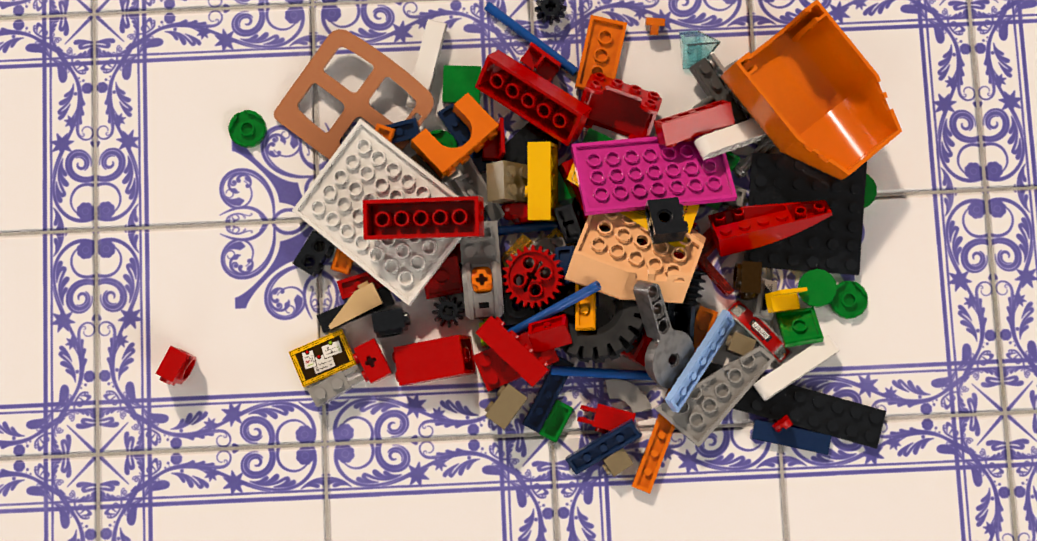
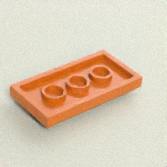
(601, 49)

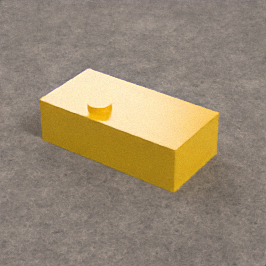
(542, 181)

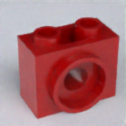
(176, 366)

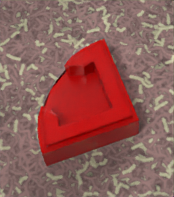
(783, 422)

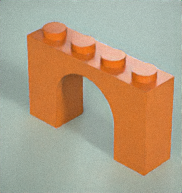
(444, 159)

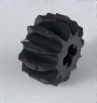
(543, 11)
(450, 304)

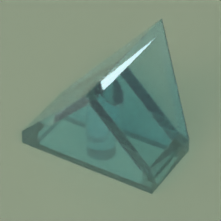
(695, 47)

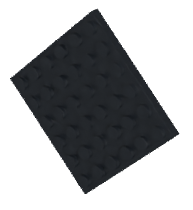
(828, 245)

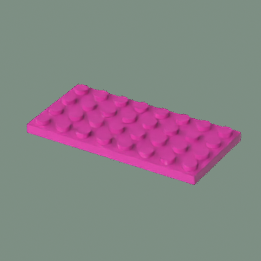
(629, 172)

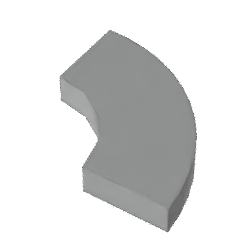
(628, 393)

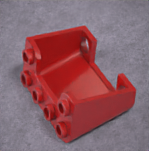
(620, 106)

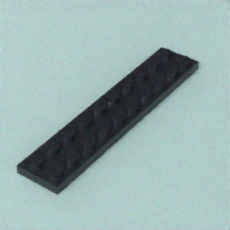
(815, 412)

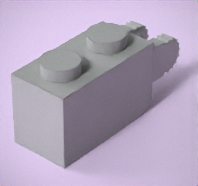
(333, 386)

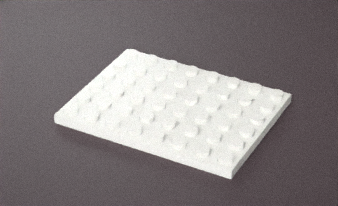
(375, 169)

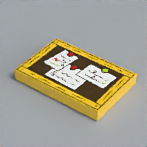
(322, 358)

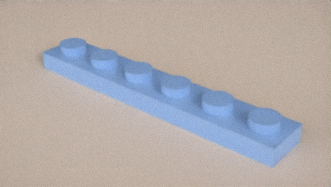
(700, 361)

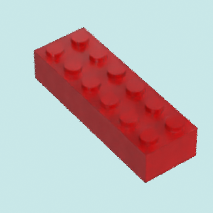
(533, 97)
(423, 218)

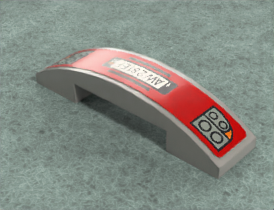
(759, 330)

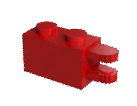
(605, 417)

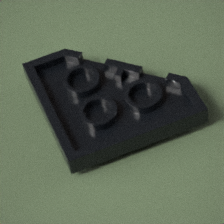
(517, 146)

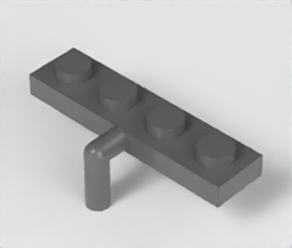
(714, 88)

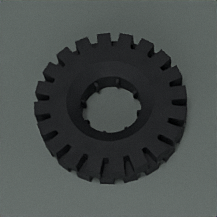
(608, 339)

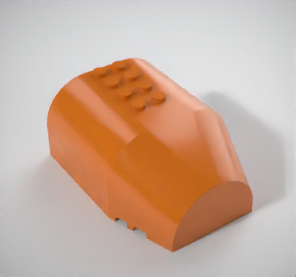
(815, 95)

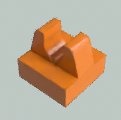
(654, 24)

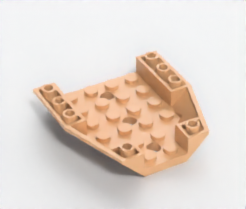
(620, 261)

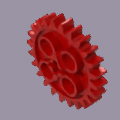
(518, 267)

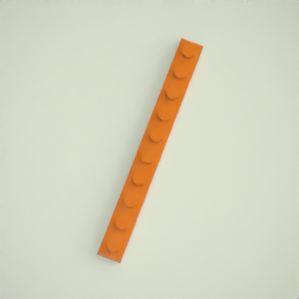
(663, 428)

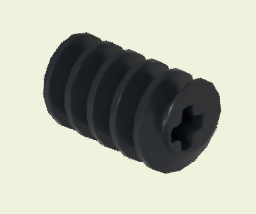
(692, 292)

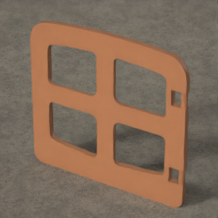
(355, 103)

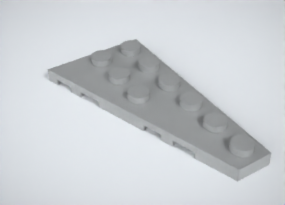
(717, 395)

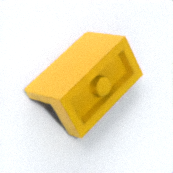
(783, 300)

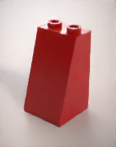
(434, 360)

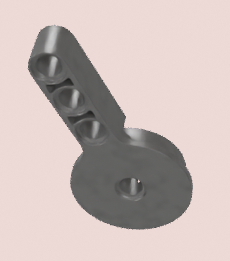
(669, 348)

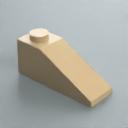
(360, 302)

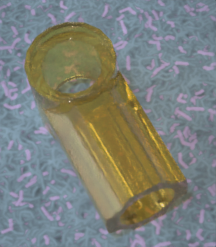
(522, 241)

